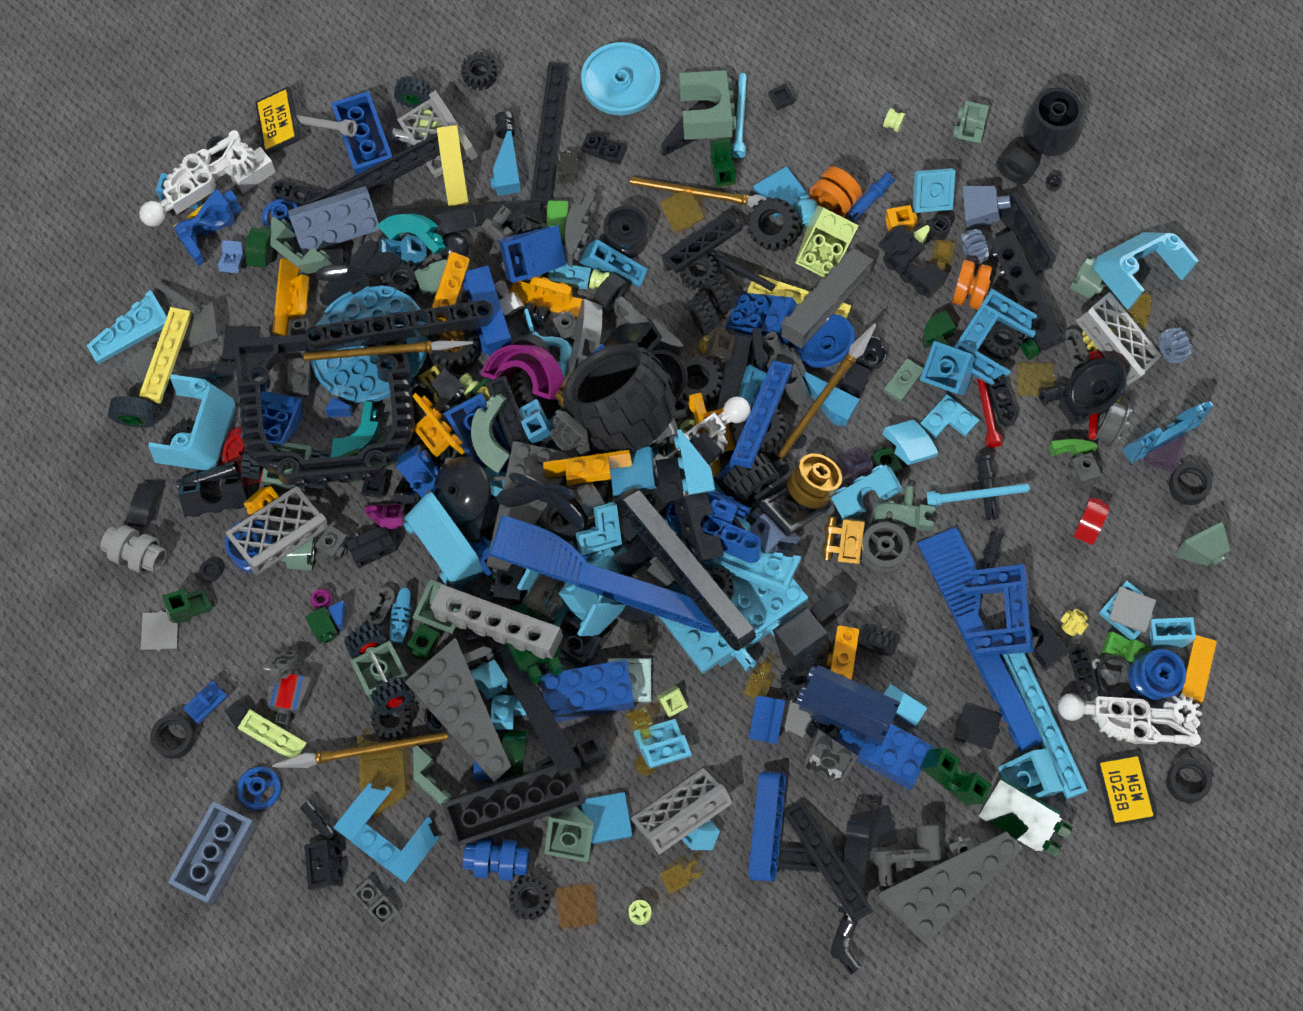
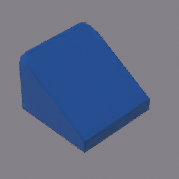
(338, 408)
(338, 613)

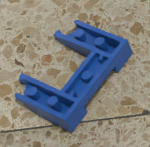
(1014, 584)

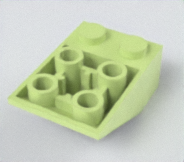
(825, 241)

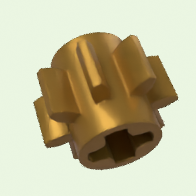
(452, 336)

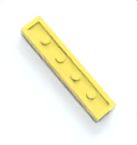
(786, 290)
(165, 355)

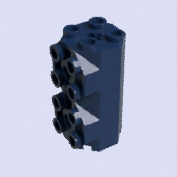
(847, 704)

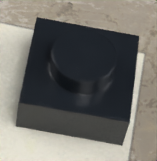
(781, 97)
(374, 487)
(237, 712)

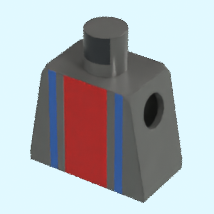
(289, 696)

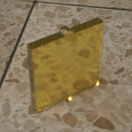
(682, 210)
(1034, 376)

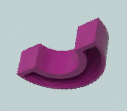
(538, 363)

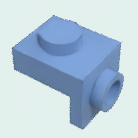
(231, 257)

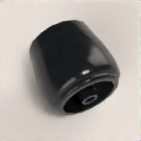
(1053, 122)

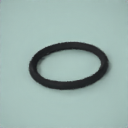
(1097, 674)

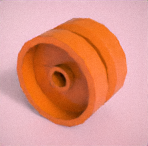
(836, 191)
(976, 286)

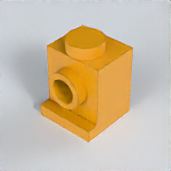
(903, 214)
(260, 499)

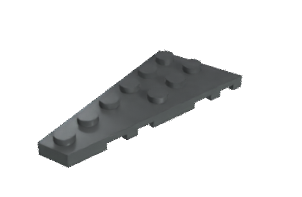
(528, 461)
(453, 698)
(940, 892)

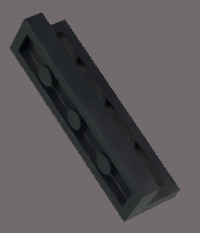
(1022, 223)
(700, 243)

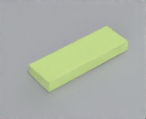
(271, 735)

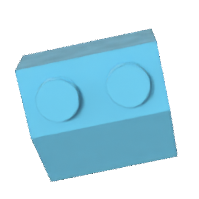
(1033, 774)

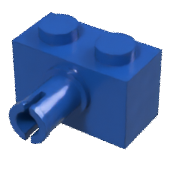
(418, 469)

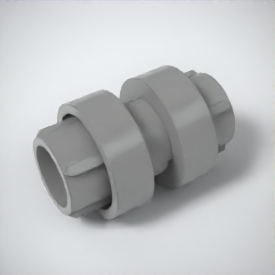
(127, 546)

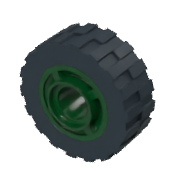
(132, 412)

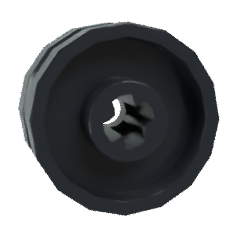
(626, 230)

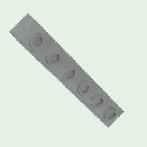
(450, 598)

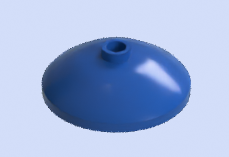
(835, 335)

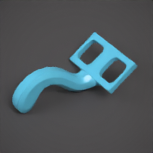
(562, 344)

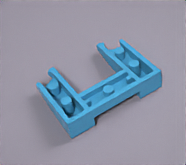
(992, 309)
(1156, 438)
(354, 828)

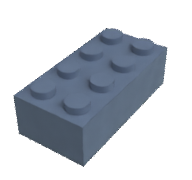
(334, 219)
(212, 853)

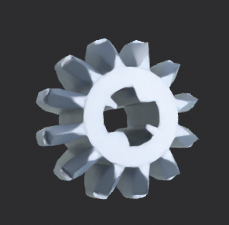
(974, 246)
(1174, 345)

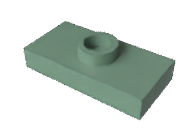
(903, 380)

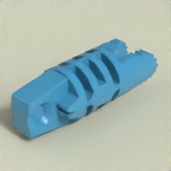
(400, 617)

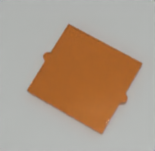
(576, 906)

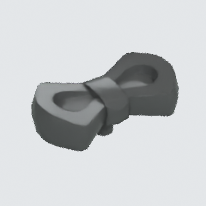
(1109, 676)

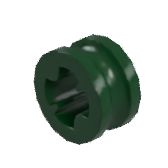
(1030, 349)

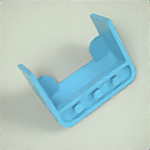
(1120, 263)
(204, 445)
(444, 542)
(598, 616)

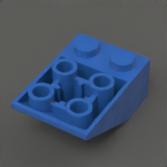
(532, 253)
(760, 312)
(280, 416)

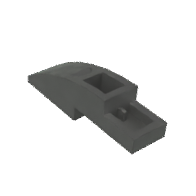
(577, 227)
(629, 315)
(586, 333)
(298, 370)

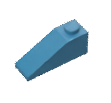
(505, 169)
(606, 259)
(838, 406)

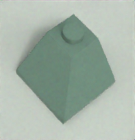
(1206, 547)
(569, 835)

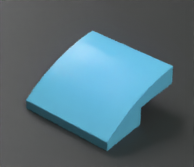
(911, 442)
(664, 745)

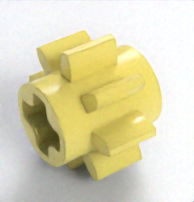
(1074, 622)

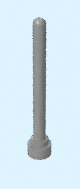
(346, 127)

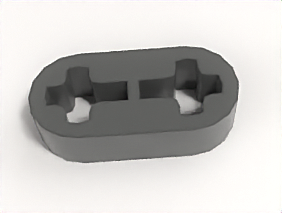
(1079, 346)
(376, 605)

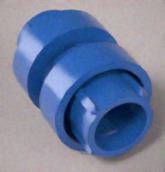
(487, 858)

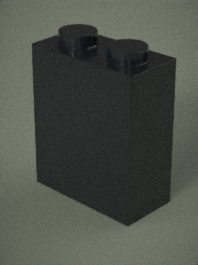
(643, 334)

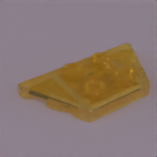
(382, 770)

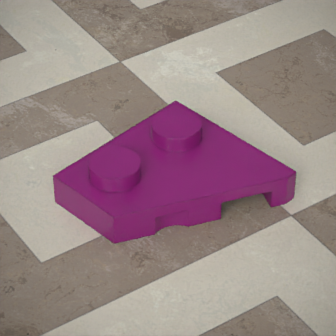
(387, 514)

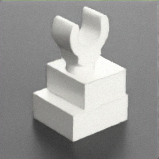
(511, 301)

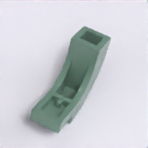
(482, 436)

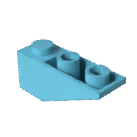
(696, 470)

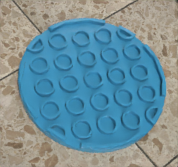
(356, 377)

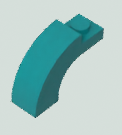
(417, 224)
(365, 435)

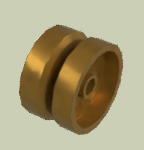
(814, 481)

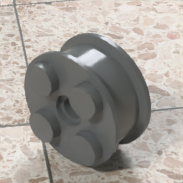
(1112, 423)
(880, 558)

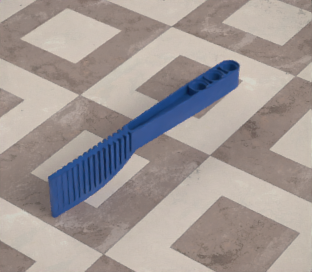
(551, 555)
(950, 566)

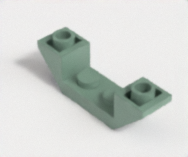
(280, 239)
(422, 763)

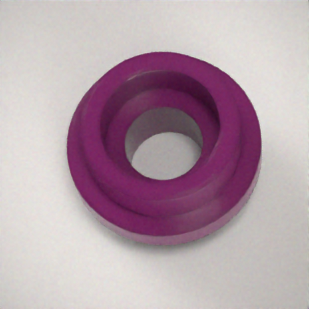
(321, 593)

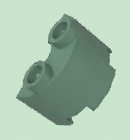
(972, 122)
(430, 277)
(1087, 281)
(302, 557)

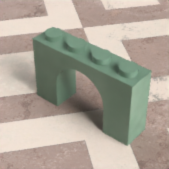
(712, 122)

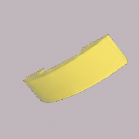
(452, 165)

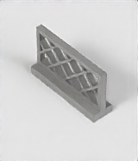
(445, 117)
(1111, 344)
(285, 545)
(687, 817)

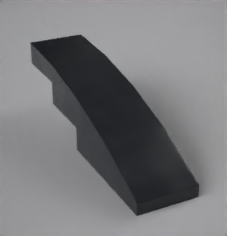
(451, 221)

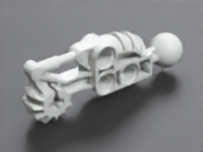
(190, 179)
(735, 411)
(1122, 725)

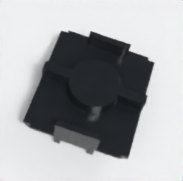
(901, 246)

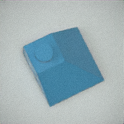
(948, 368)

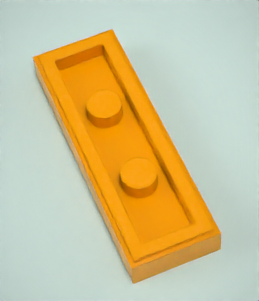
(1198, 668)

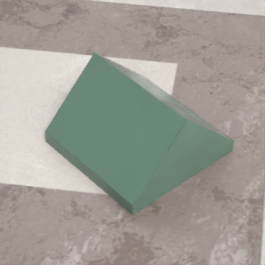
(424, 612)

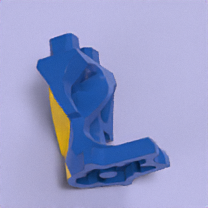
(209, 217)

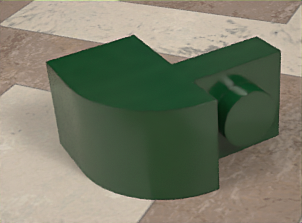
(721, 162)
(258, 247)
(938, 329)
(183, 606)
(515, 748)

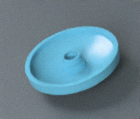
(620, 78)

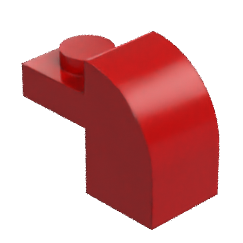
(1091, 521)

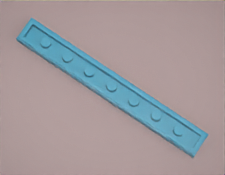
(1050, 734)

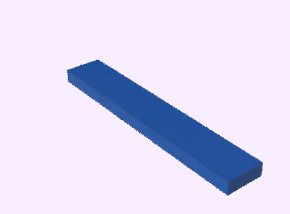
(761, 414)

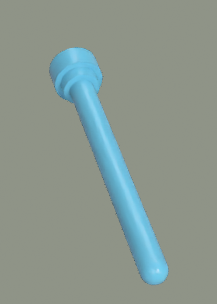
(738, 148)
(935, 499)

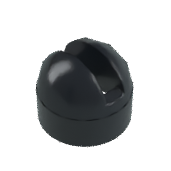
(1057, 181)

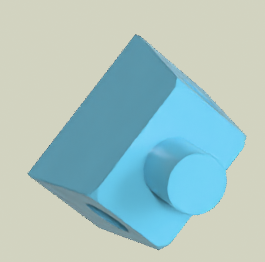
(1168, 632)

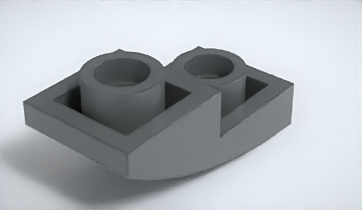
(375, 902)

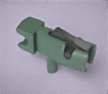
(904, 513)

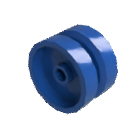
(235, 555)
(1157, 674)

